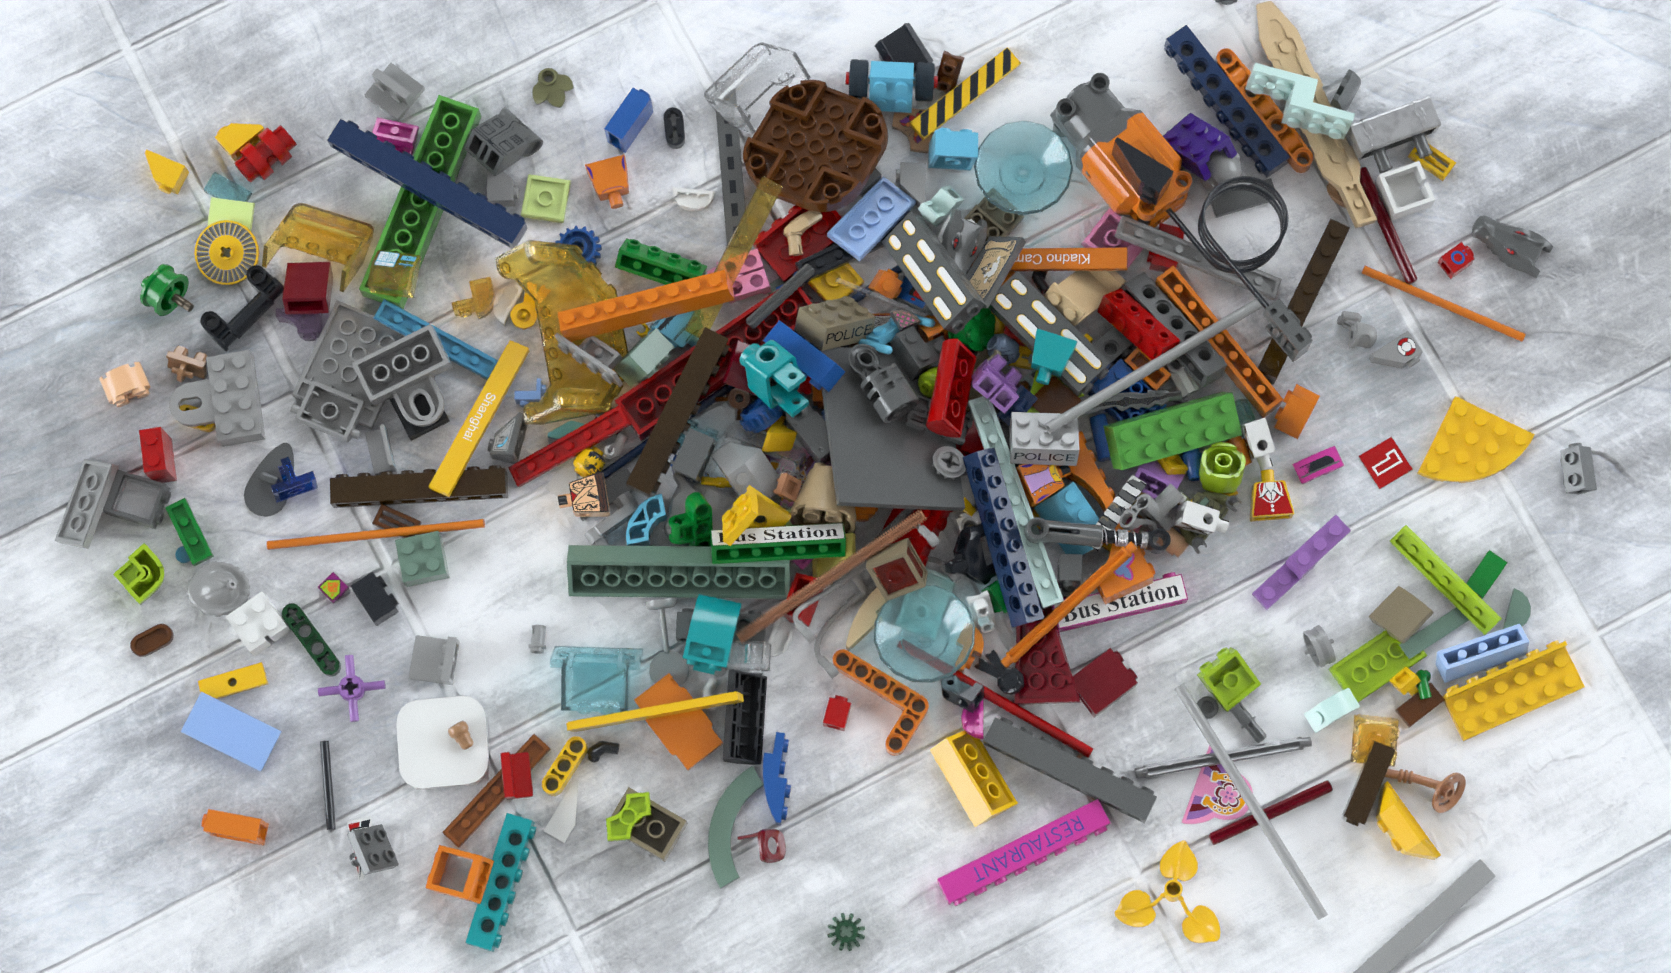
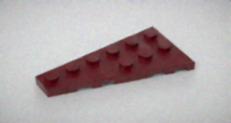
(1045, 669)

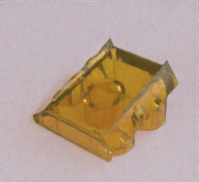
(1371, 728)

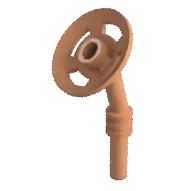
(1442, 789)

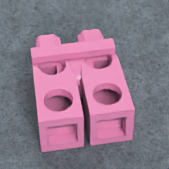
(751, 278)

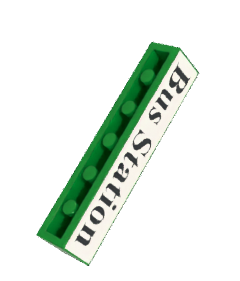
(780, 543)

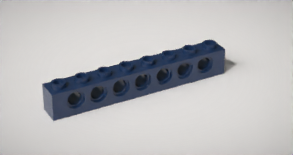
(1186, 40)
(1003, 537)

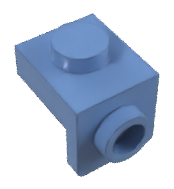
(526, 397)

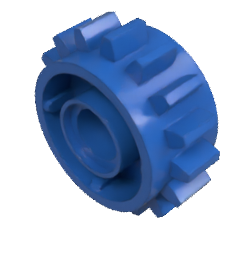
(583, 238)
(759, 416)

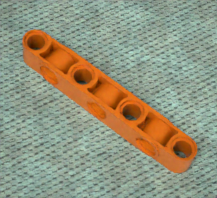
(1266, 111)

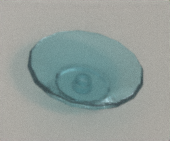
(1027, 148)
(930, 613)

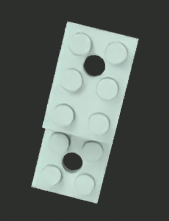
(1299, 108)

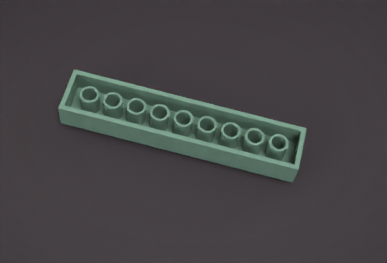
(670, 573)

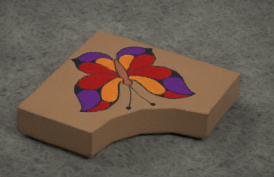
(901, 123)

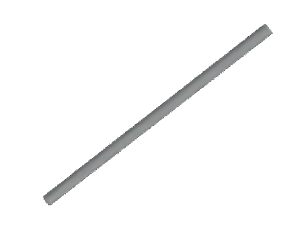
(1152, 366)
(1251, 802)

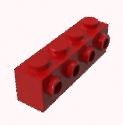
(1137, 324)

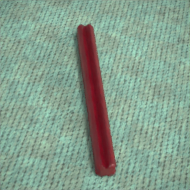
(1387, 227)
(1271, 812)

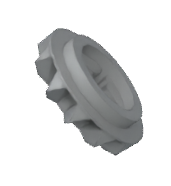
(956, 460)

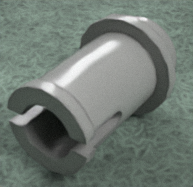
(538, 638)

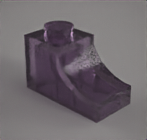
(308, 325)

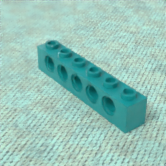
(511, 826)

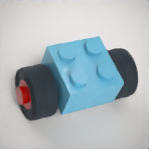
(892, 83)

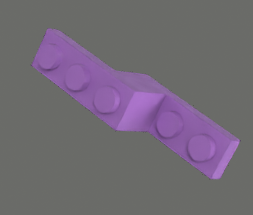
(1301, 562)

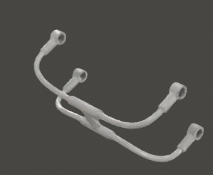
(864, 590)

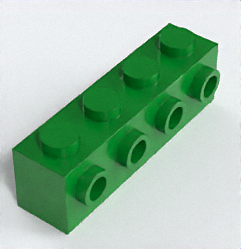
(656, 264)

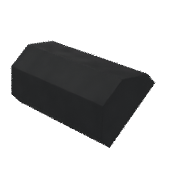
(746, 719)

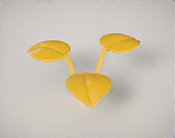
(1181, 864)

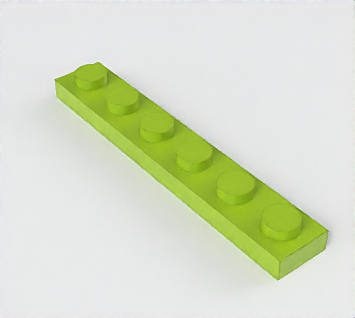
(1445, 580)

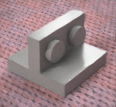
(394, 91)

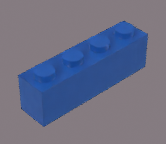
(809, 359)

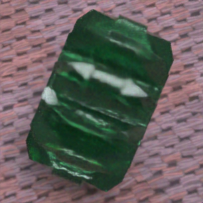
(846, 940)

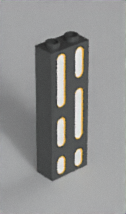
(933, 273)
(1026, 309)

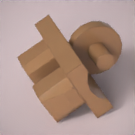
(186, 366)

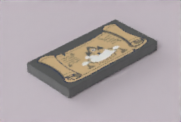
(994, 265)

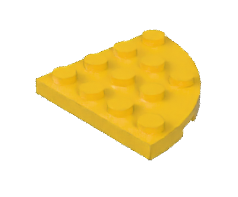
(1472, 445)

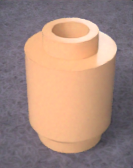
(1177, 544)

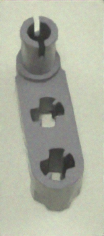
(626, 507)

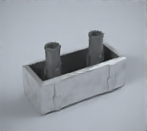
(1393, 128)

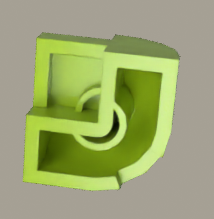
(141, 574)

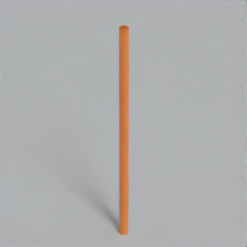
(375, 534)

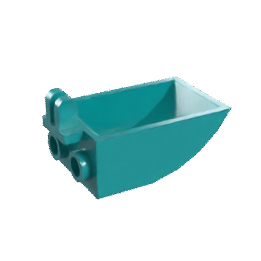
(711, 634)

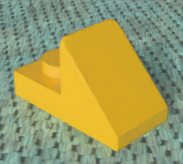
(779, 437)

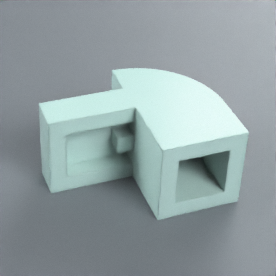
(940, 205)
(1332, 710)

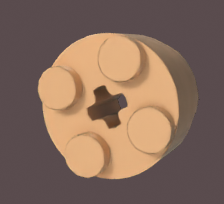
(125, 384)

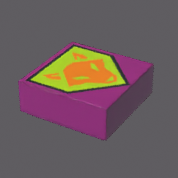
(333, 587)

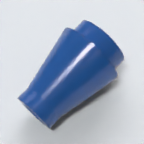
(1192, 461)

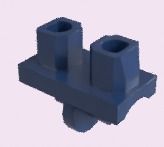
(1022, 404)

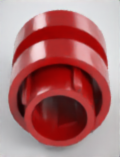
(258, 159)

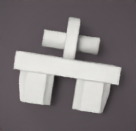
(982, 612)

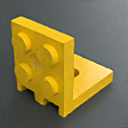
(746, 509)

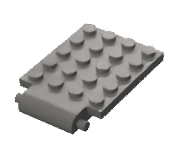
(329, 384)

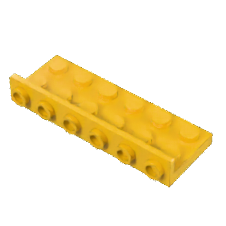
(1512, 690)

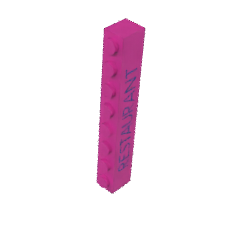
(1023, 852)

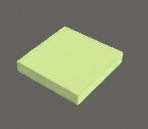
(545, 198)
(231, 210)

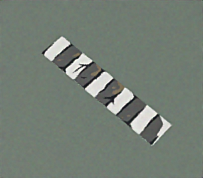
(1121, 502)

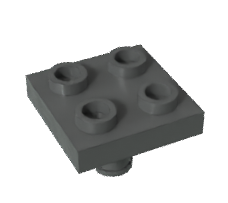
(372, 849)

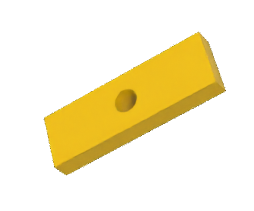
(247, 679)

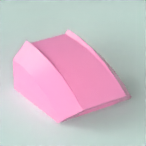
(1103, 236)

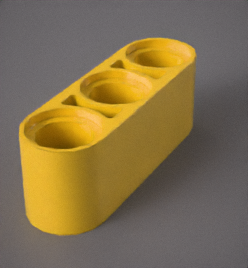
(565, 755)

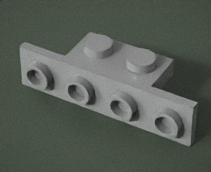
(595, 354)

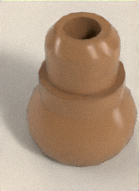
(461, 734)

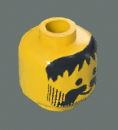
(589, 462)

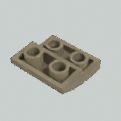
(998, 222)
(1401, 614)

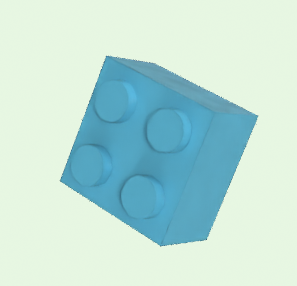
(953, 149)

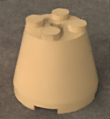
(818, 503)

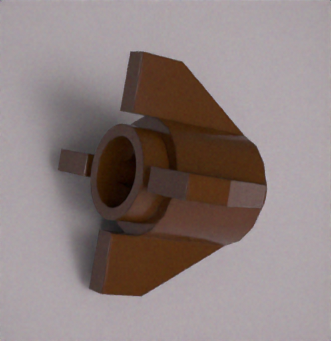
(732, 403)

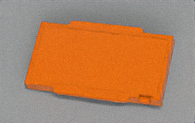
(683, 734)

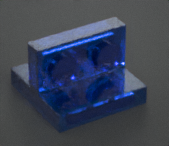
(291, 484)

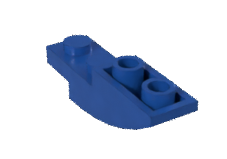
(774, 786)

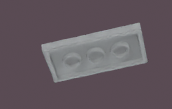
(86, 503)

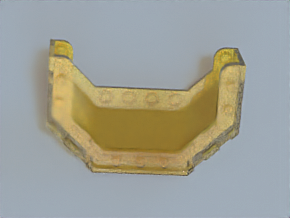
(559, 281)

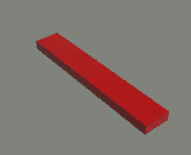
(569, 446)

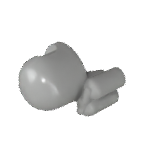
(1359, 333)

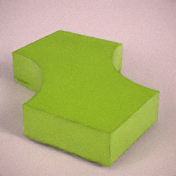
(635, 808)

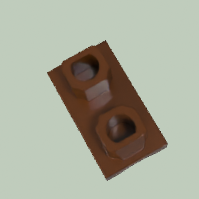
(949, 71)

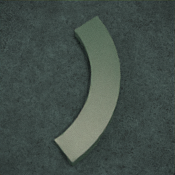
(722, 824)

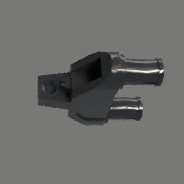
(969, 556)

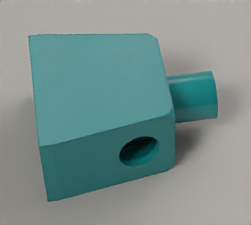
(1051, 355)

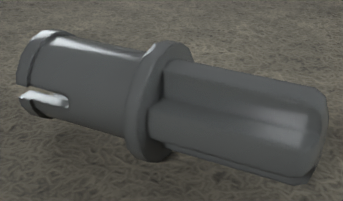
(1248, 722)

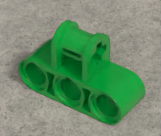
(694, 524)

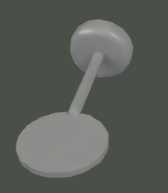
(667, 661)

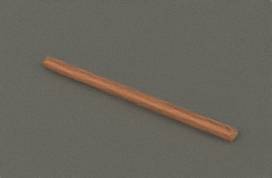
(831, 576)

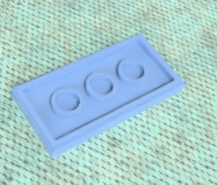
(871, 218)
(231, 731)

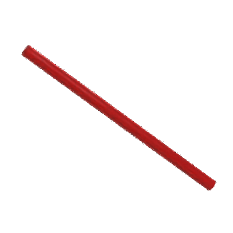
(1030, 718)

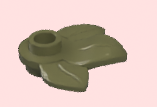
(551, 91)

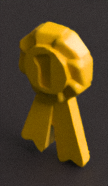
(524, 314)

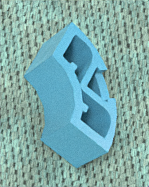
(644, 520)

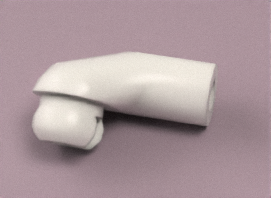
(614, 450)
(708, 690)

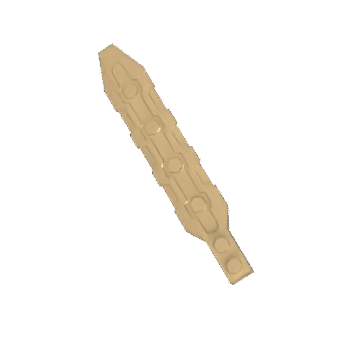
(1333, 156)

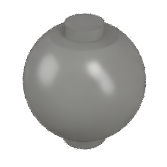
(1221, 169)

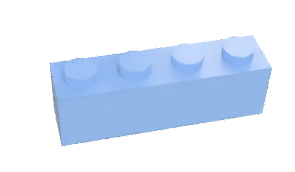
(1482, 653)

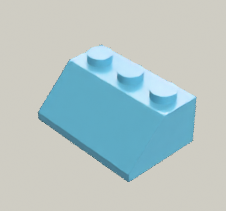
(1068, 506)

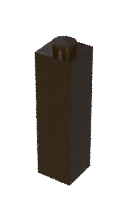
(1368, 783)

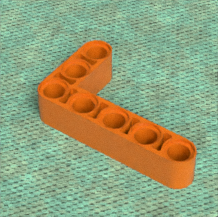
(887, 694)

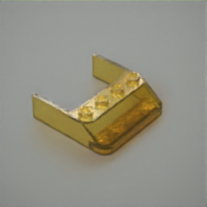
(322, 235)

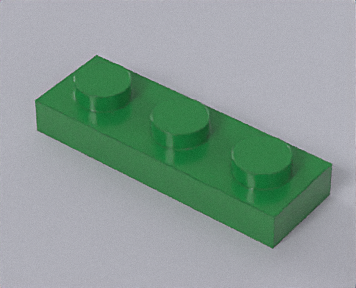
(189, 531)

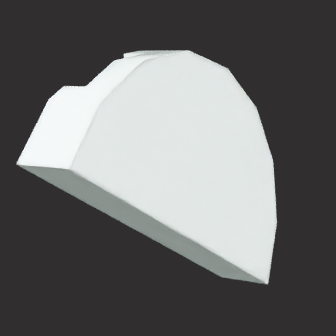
(693, 199)
(505, 301)
(780, 637)

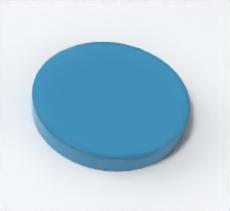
(181, 555)

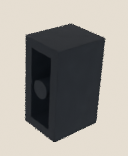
(375, 599)

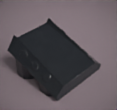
(903, 46)

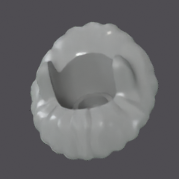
(218, 588)

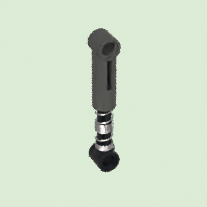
(1093, 535)

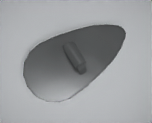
(258, 491)

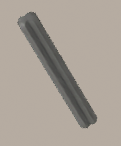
(780, 296)

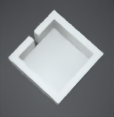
(1402, 192)
(256, 621)

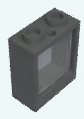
(137, 499)

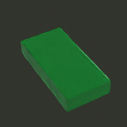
(1486, 573)

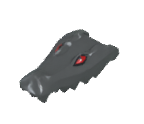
(964, 239)
(1513, 245)

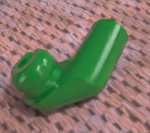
(1423, 686)

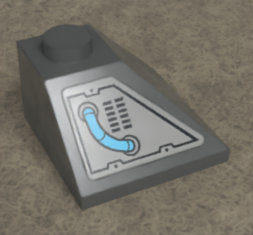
(509, 440)

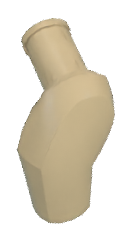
(798, 226)

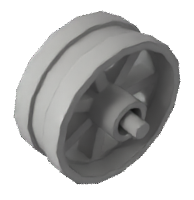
(1319, 646)

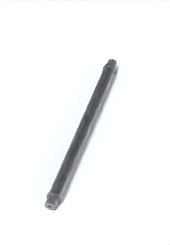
(1211, 759)

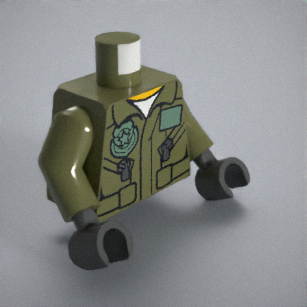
(1212, 500)

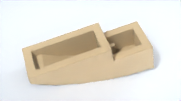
(865, 618)

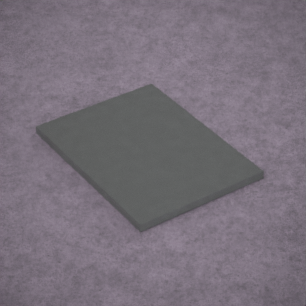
(879, 460)

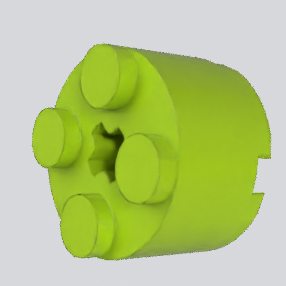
(1221, 468)

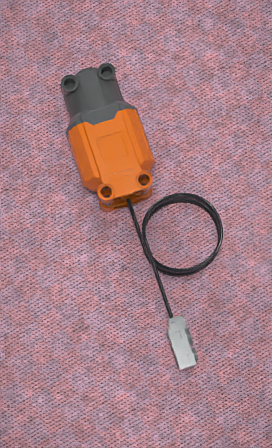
(1094, 119)

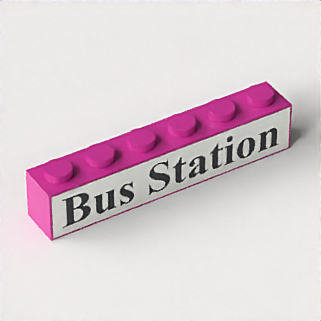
(1160, 594)

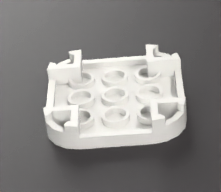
(427, 751)

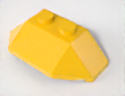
(1402, 827)

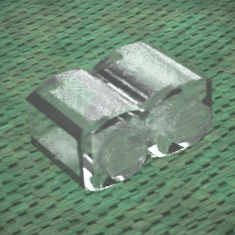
(750, 656)

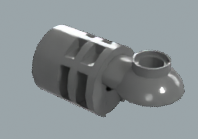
(883, 386)

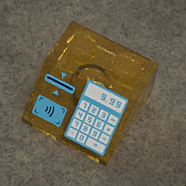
(394, 274)

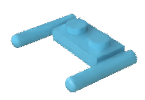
(883, 334)

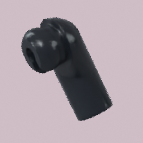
(1038, 278)
(600, 748)

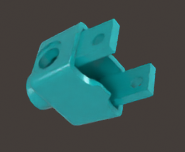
(777, 363)

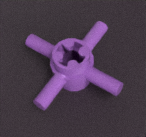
(358, 693)

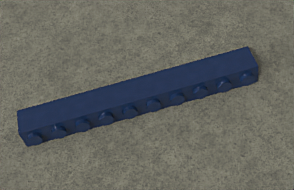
(427, 184)

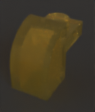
(482, 300)

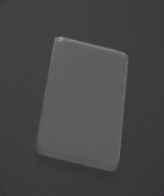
(878, 297)

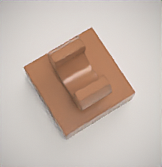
(787, 487)

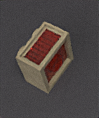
(897, 570)

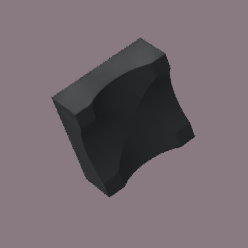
(424, 409)

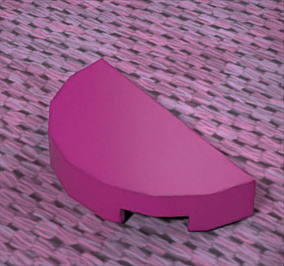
(974, 722)

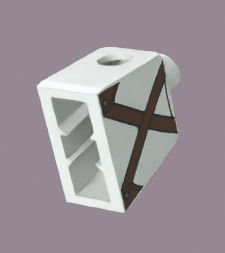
(1255, 433)
(1191, 516)

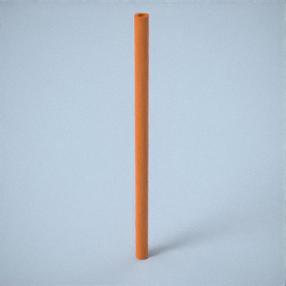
(1443, 303)

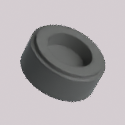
(1208, 706)

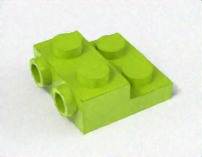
(1228, 678)

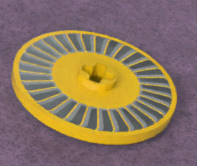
(210, 250)

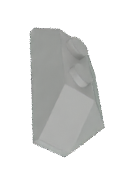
(746, 467)

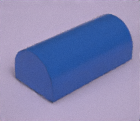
(1097, 423)

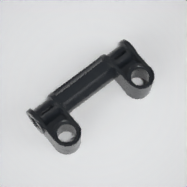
(226, 333)

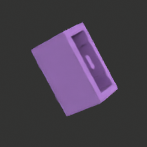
(1156, 478)

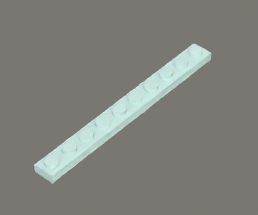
(992, 436)

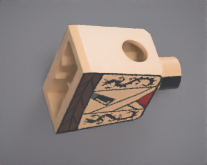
(587, 497)

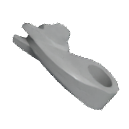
(716, 497)

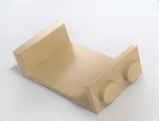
(1082, 293)

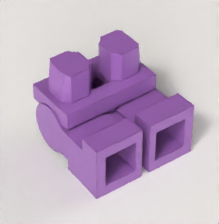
(995, 384)

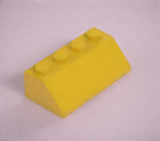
(973, 777)

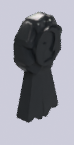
(1008, 679)

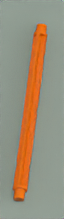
(1068, 604)

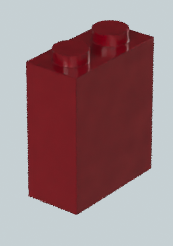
(307, 288)
(1104, 682)

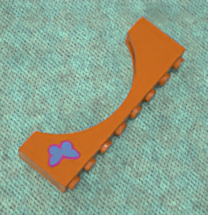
(1134, 572)

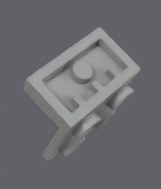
(434, 659)

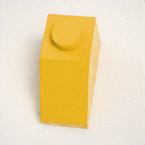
(236, 136)
(166, 172)

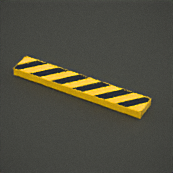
(965, 93)

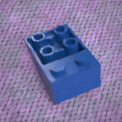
(1117, 372)

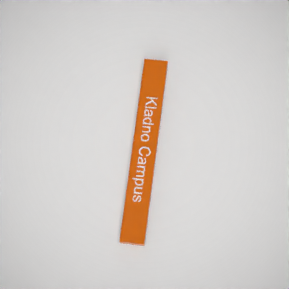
(1071, 259)

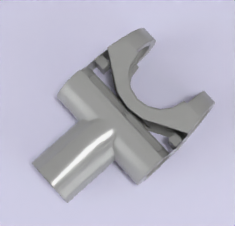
(1154, 509)

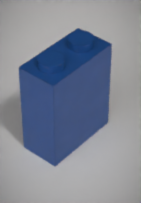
(629, 119)

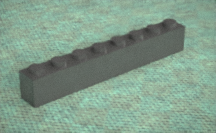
(1070, 770)

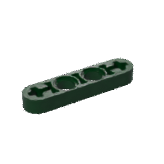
(312, 639)

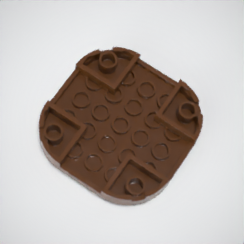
(817, 145)

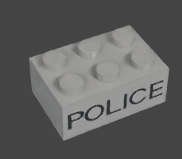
(1035, 445)

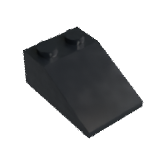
(1144, 173)

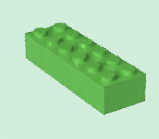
(1172, 430)

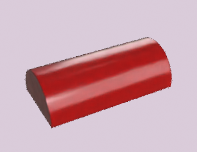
(951, 389)

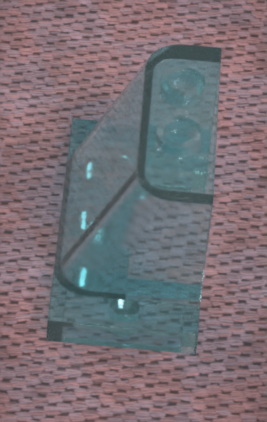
(595, 677)

